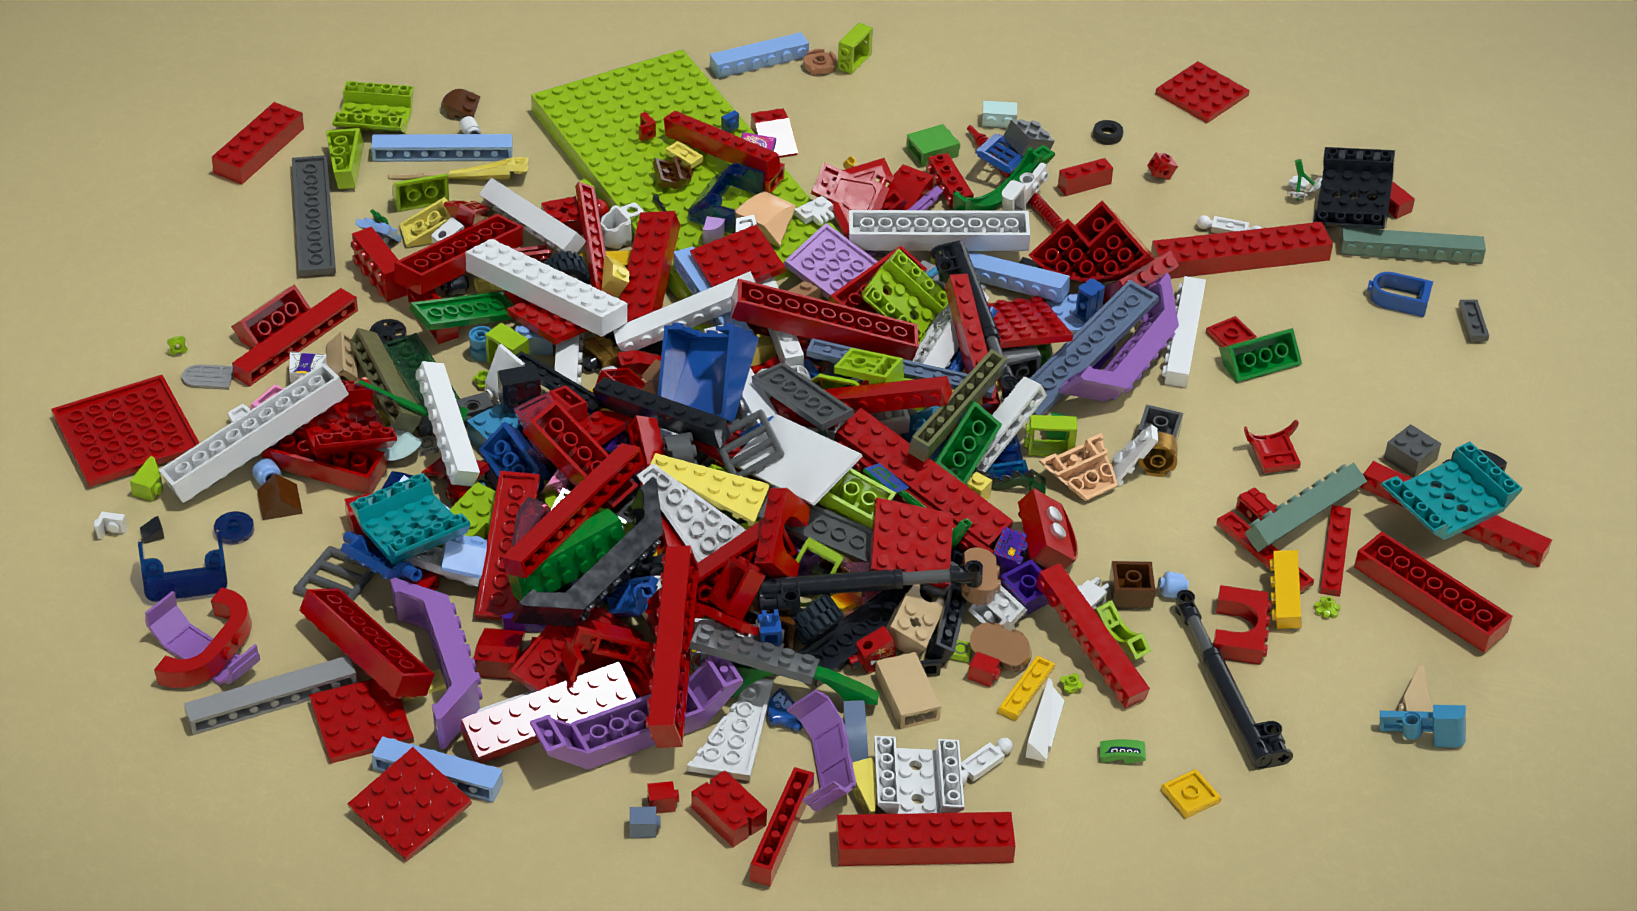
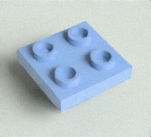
(384, 230)

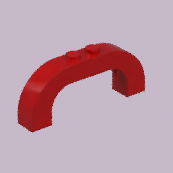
(199, 669)

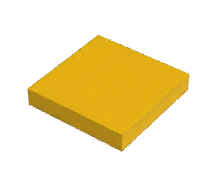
(1190, 793)

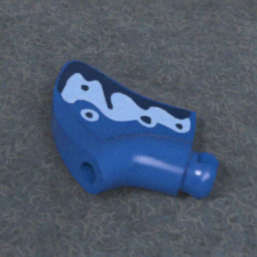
(778, 711)

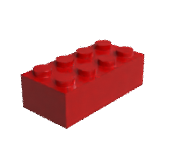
(376, 263)

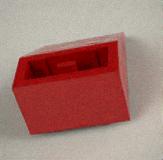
(571, 402)

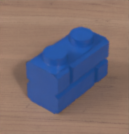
(1089, 299)

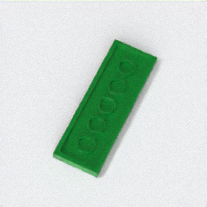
(462, 310)

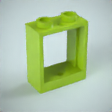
(853, 49)
(1050, 423)

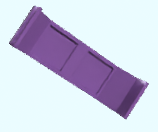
(187, 641)
(830, 748)

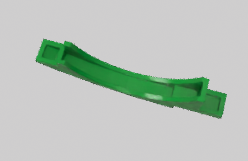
(993, 199)
(846, 687)

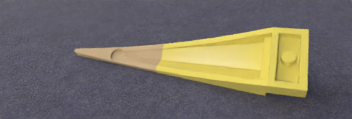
(497, 170)

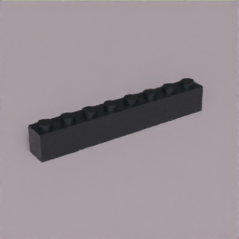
(669, 414)

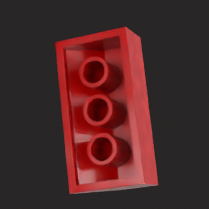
(271, 317)

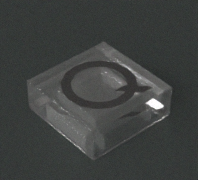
(428, 446)

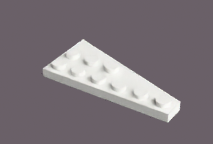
(691, 516)

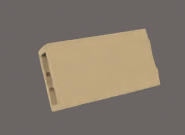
(908, 690)

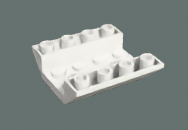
(935, 784)

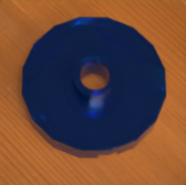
(234, 527)

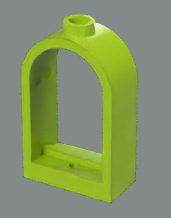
(824, 552)

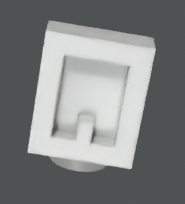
(110, 523)

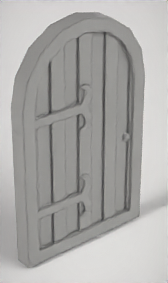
(208, 376)

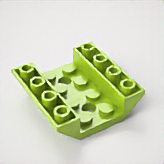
(375, 107)
(908, 291)

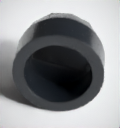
(590, 363)

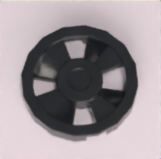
(388, 333)

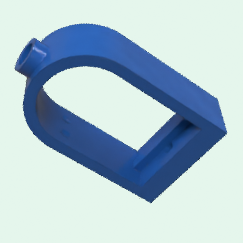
(1399, 302)

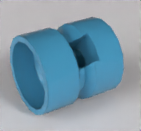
(478, 343)

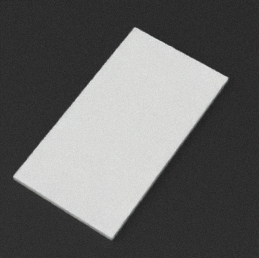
(809, 463)

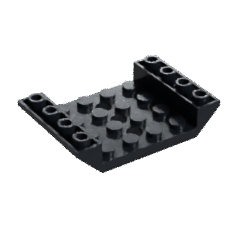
(1360, 175)

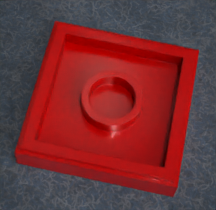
(1229, 332)

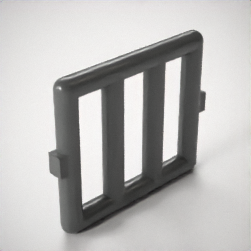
(771, 441)
(322, 562)

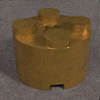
(1161, 457)

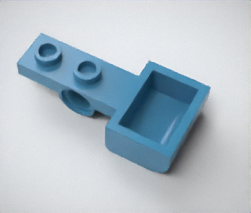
(1445, 722)

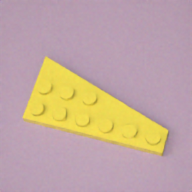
(720, 489)

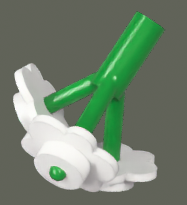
(1301, 181)

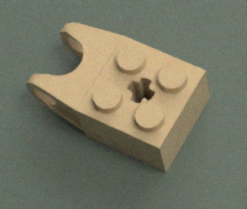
(914, 621)

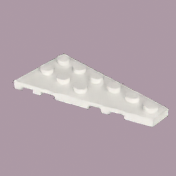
(737, 736)

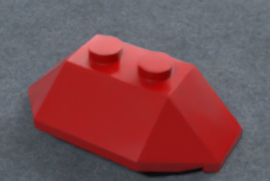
(467, 212)

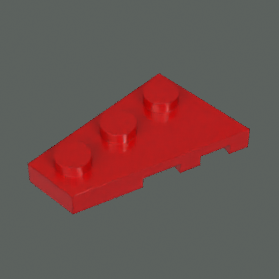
(729, 621)

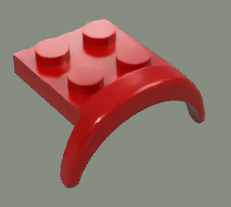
(1275, 450)

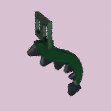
(1017, 479)

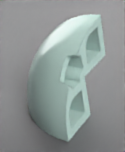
(405, 445)

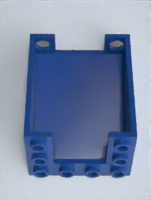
(707, 367)

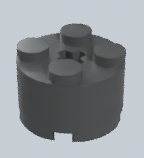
(680, 447)

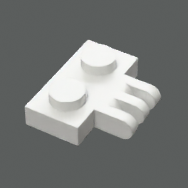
(816, 210)

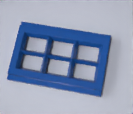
(988, 147)

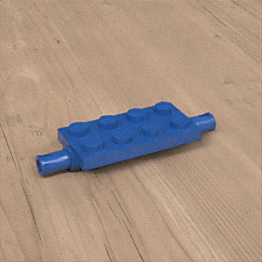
(360, 550)
(632, 597)

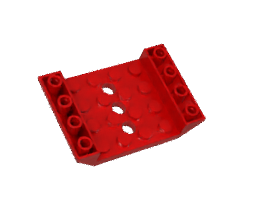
(349, 425)

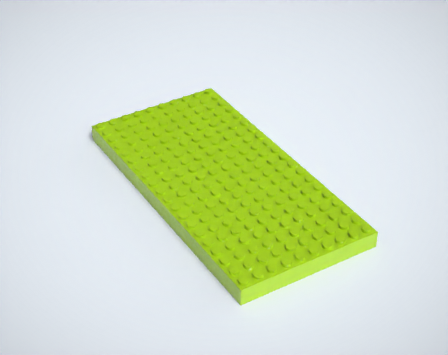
(599, 133)

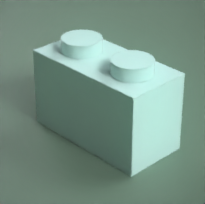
(998, 113)

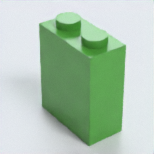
(931, 143)

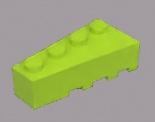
(346, 155)

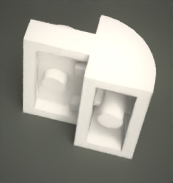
(1001, 610)

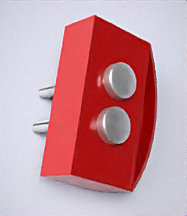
(1047, 530)

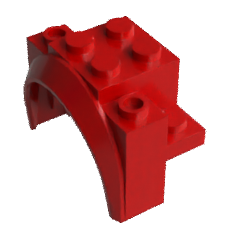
(605, 645)

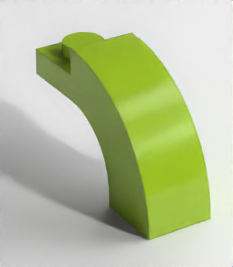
(1132, 643)

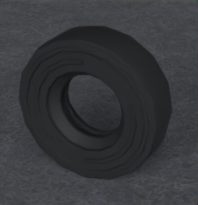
(1110, 125)

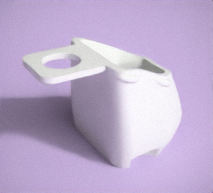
(617, 226)

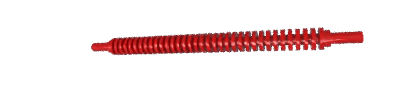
(1036, 200)

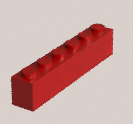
(781, 827)

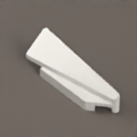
(1045, 724)

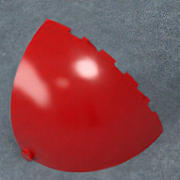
(1094, 248)

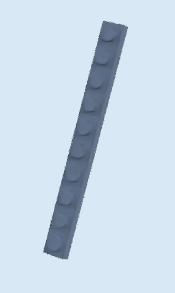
(912, 370)

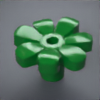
(378, 218)

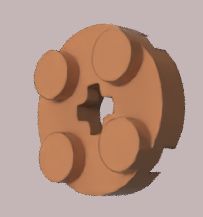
(820, 62)

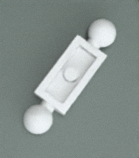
(1223, 225)
(985, 759)

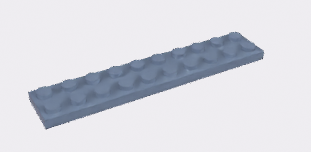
(1093, 340)

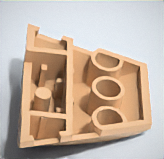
(770, 213)
(1084, 468)

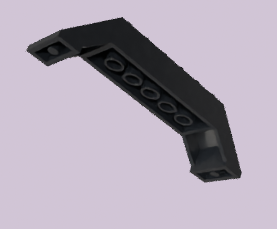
(605, 575)

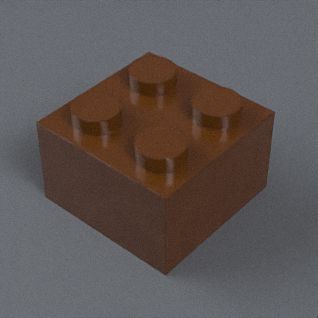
(1132, 584)

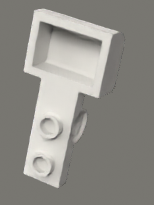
(1017, 194)

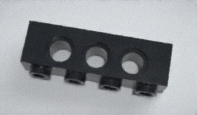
(945, 636)

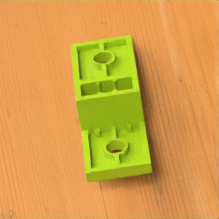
(871, 367)

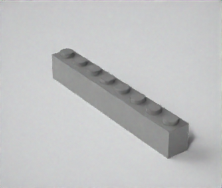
(267, 695)

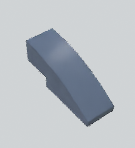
(855, 723)

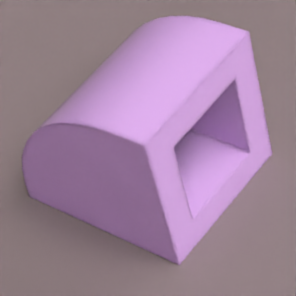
(713, 229)

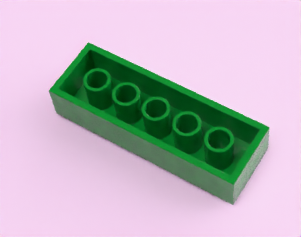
(573, 556)

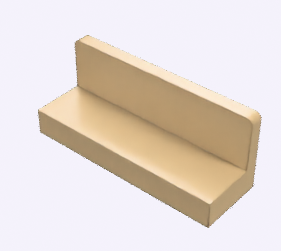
(342, 357)

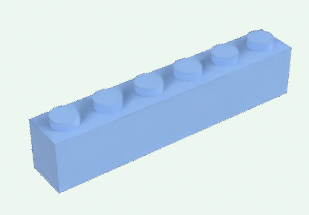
(759, 55)
(1020, 277)
(469, 776)

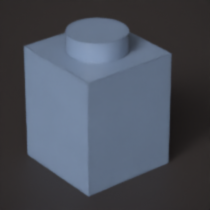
(644, 822)

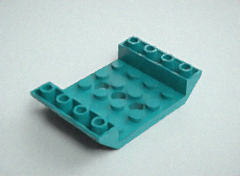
(1467, 479)
(407, 519)

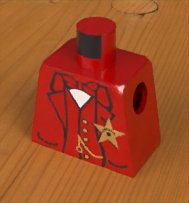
(871, 649)

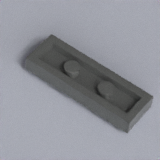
(1473, 320)

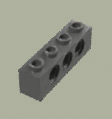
(475, 403)

